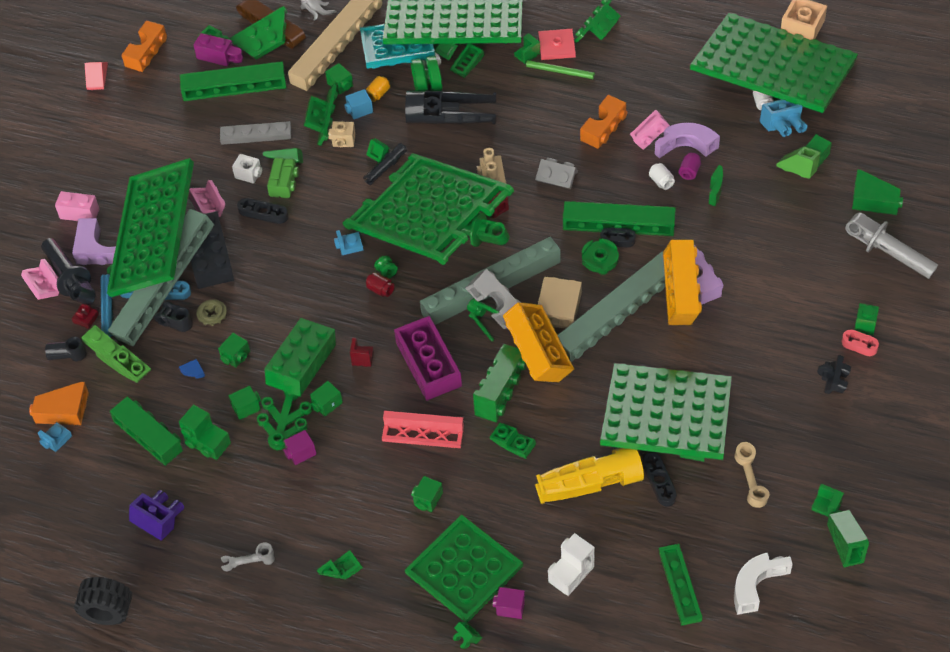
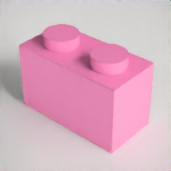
(76, 206)

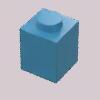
(358, 104)

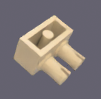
(491, 166)

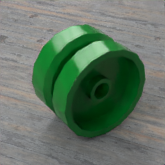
(426, 76)

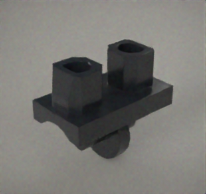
(831, 374)

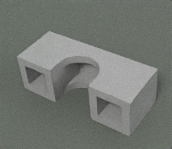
(486, 285)

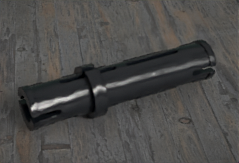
(389, 160)

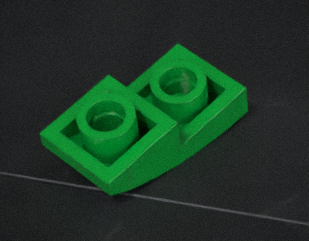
(511, 440)

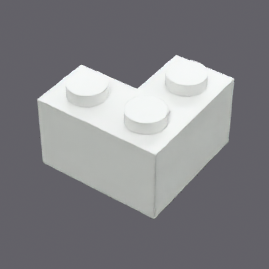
(574, 565)

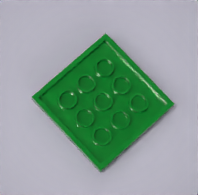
(464, 568)

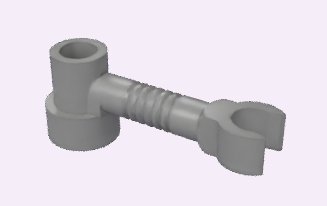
(263, 553)

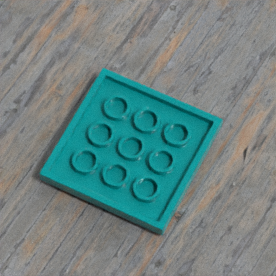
(382, 54)

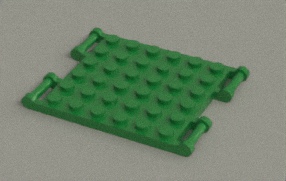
(428, 207)

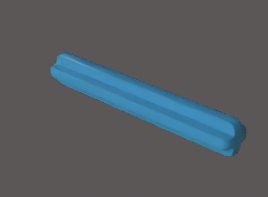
(106, 305)

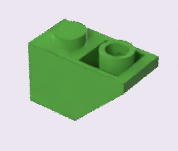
(801, 162)

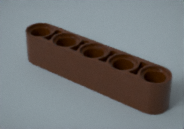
(255, 10)

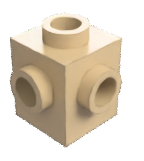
(342, 134)

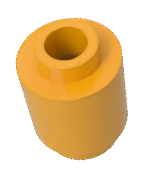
(378, 88)

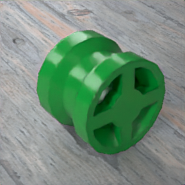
(386, 267)

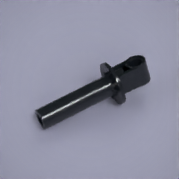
(73, 280)

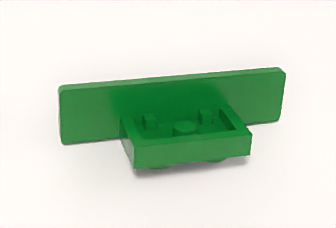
(600, 23)
(319, 114)

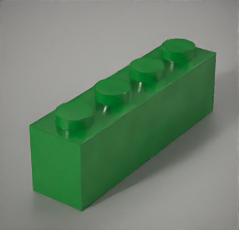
(146, 430)

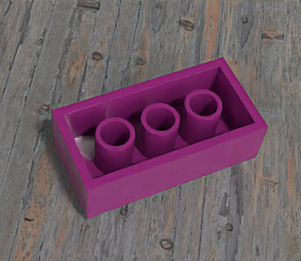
(428, 358)

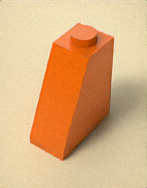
(61, 405)

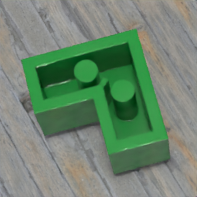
(202, 434)

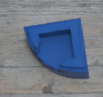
(192, 369)

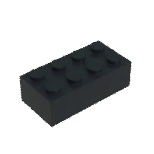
(211, 261)

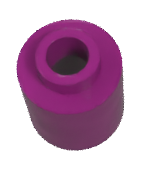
(690, 166)

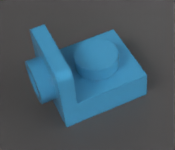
(348, 243)
(54, 437)

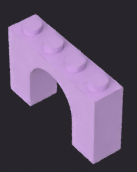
(86, 246)

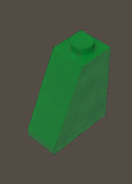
(875, 195)
(848, 538)

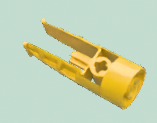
(590, 475)

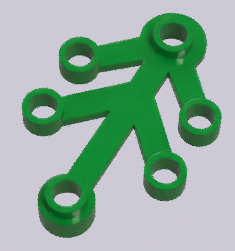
(283, 420)

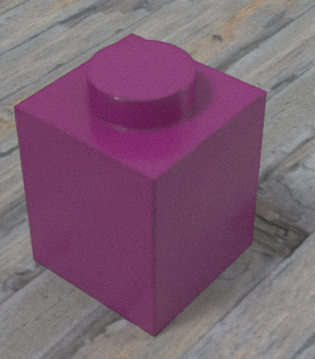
(299, 447)
(509, 602)

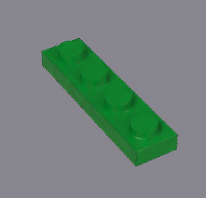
(680, 584)

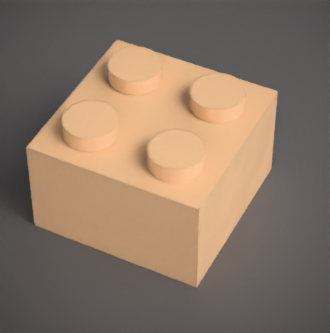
(804, 18)

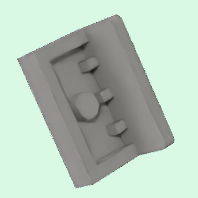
(556, 173)

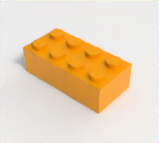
(681, 282)
(538, 342)

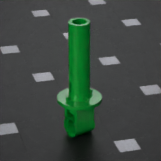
(485, 230)

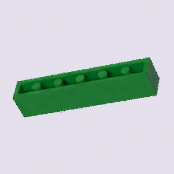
(232, 81)
(640, 219)

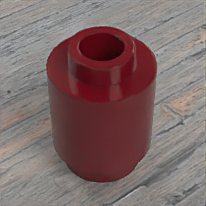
(379, 284)

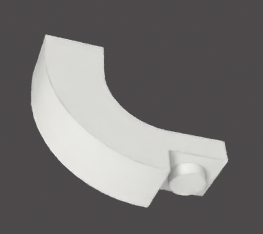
(752, 573)

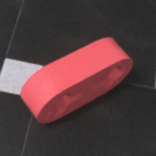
(860, 342)

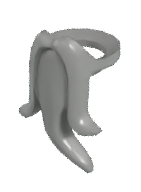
(315, 5)

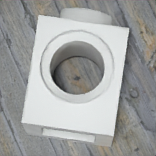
(247, 168)

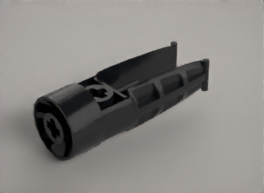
(446, 109)

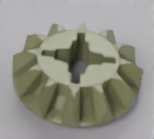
(208, 307)

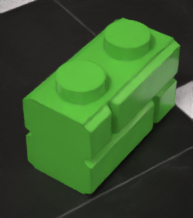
(282, 178)

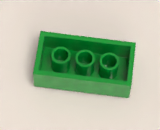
(300, 357)

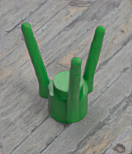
(479, 309)

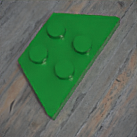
(263, 35)

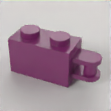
(216, 50)

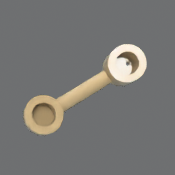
(745, 456)

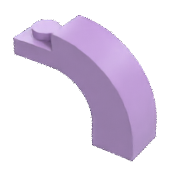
(690, 135)

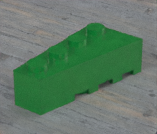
(499, 384)

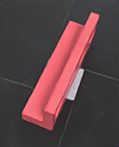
(425, 423)

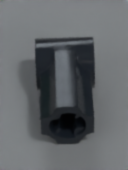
(72, 348)

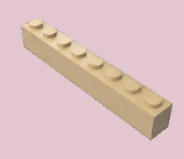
(332, 42)

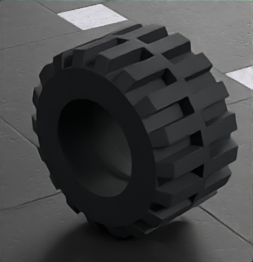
(103, 601)

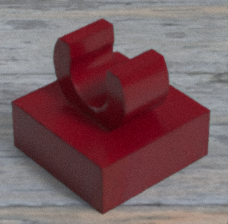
(85, 316)

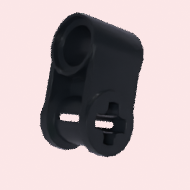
(174, 317)

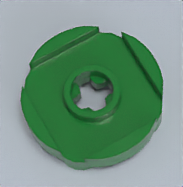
(600, 265)

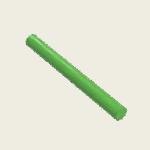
(559, 69)

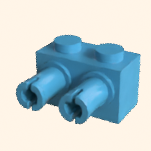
(781, 115)

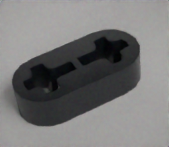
(618, 236)

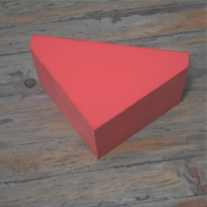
(95, 75)

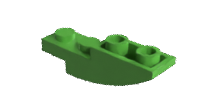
(114, 355)

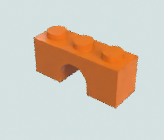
(139, 56)
(598, 131)

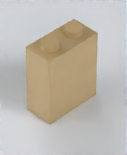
(560, 300)

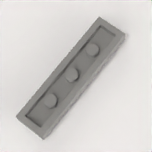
(255, 132)

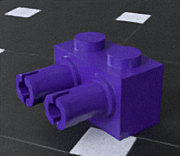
(153, 516)

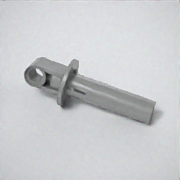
(875, 236)

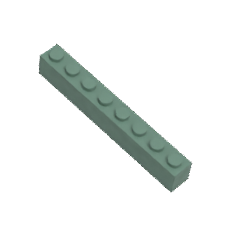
(508, 272)
(146, 301)
(613, 308)

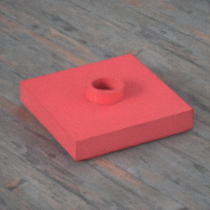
(556, 44)

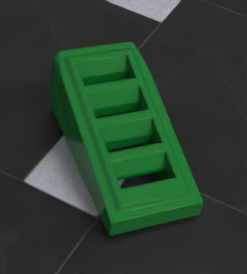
(469, 49)
(293, 153)

